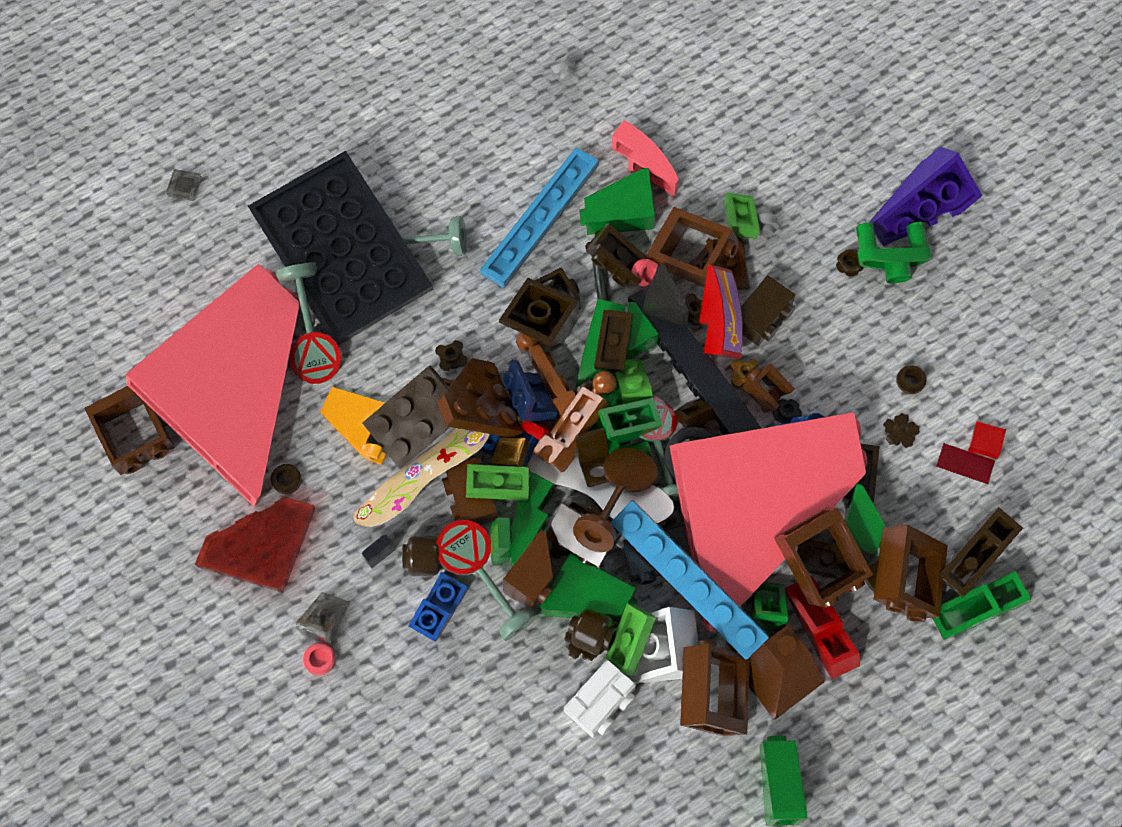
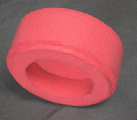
(645, 271)
(319, 659)

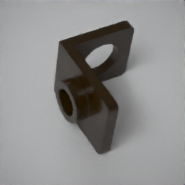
(559, 277)
(591, 452)

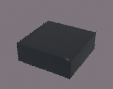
(378, 551)

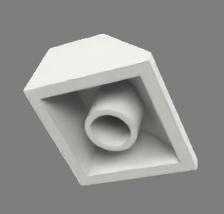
(665, 646)

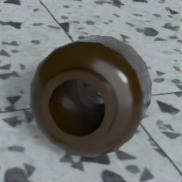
(421, 556)
(592, 632)

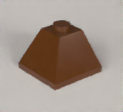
(531, 575)
(782, 672)

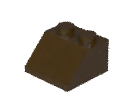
(541, 313)

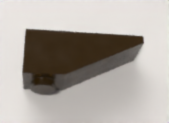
(980, 551)

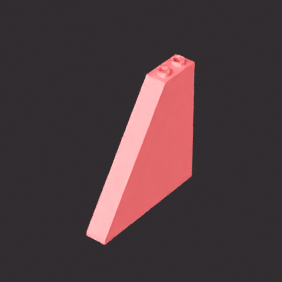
(225, 377)
(755, 486)

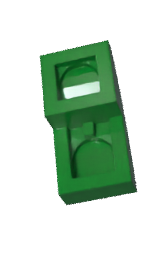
(500, 541)

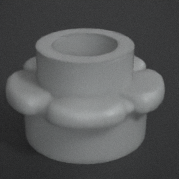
(562, 67)
(767, 224)

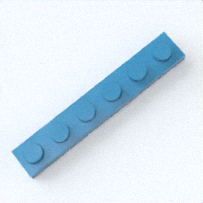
(539, 217)
(689, 579)

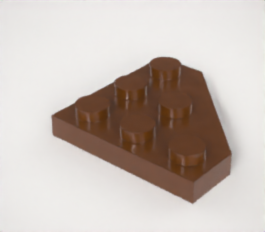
(479, 402)

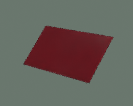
(965, 463)

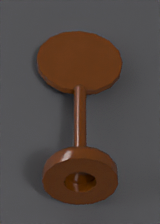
(627, 471)

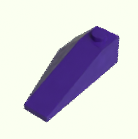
(932, 189)

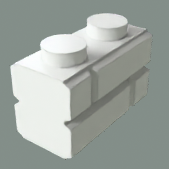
(600, 699)

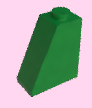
(622, 204)
(584, 588)
(782, 782)

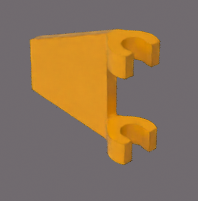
(346, 414)

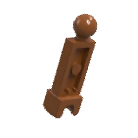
(544, 365)
(577, 419)

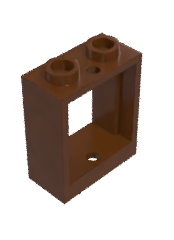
(671, 235)
(115, 406)
(892, 568)
(851, 581)
(732, 690)

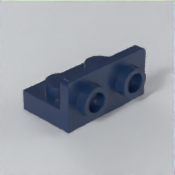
(528, 394)

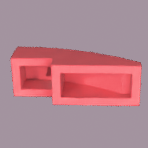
(645, 154)

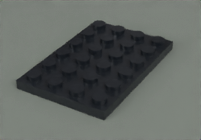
(358, 252)

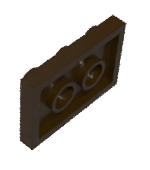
(410, 418)

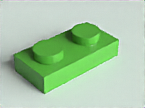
(741, 215)
(634, 382)
(497, 482)
(630, 639)

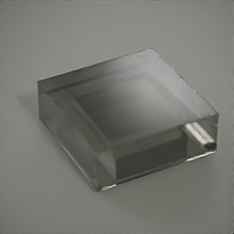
(184, 185)

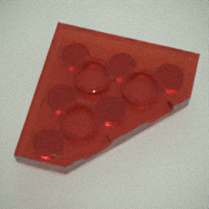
(260, 545)

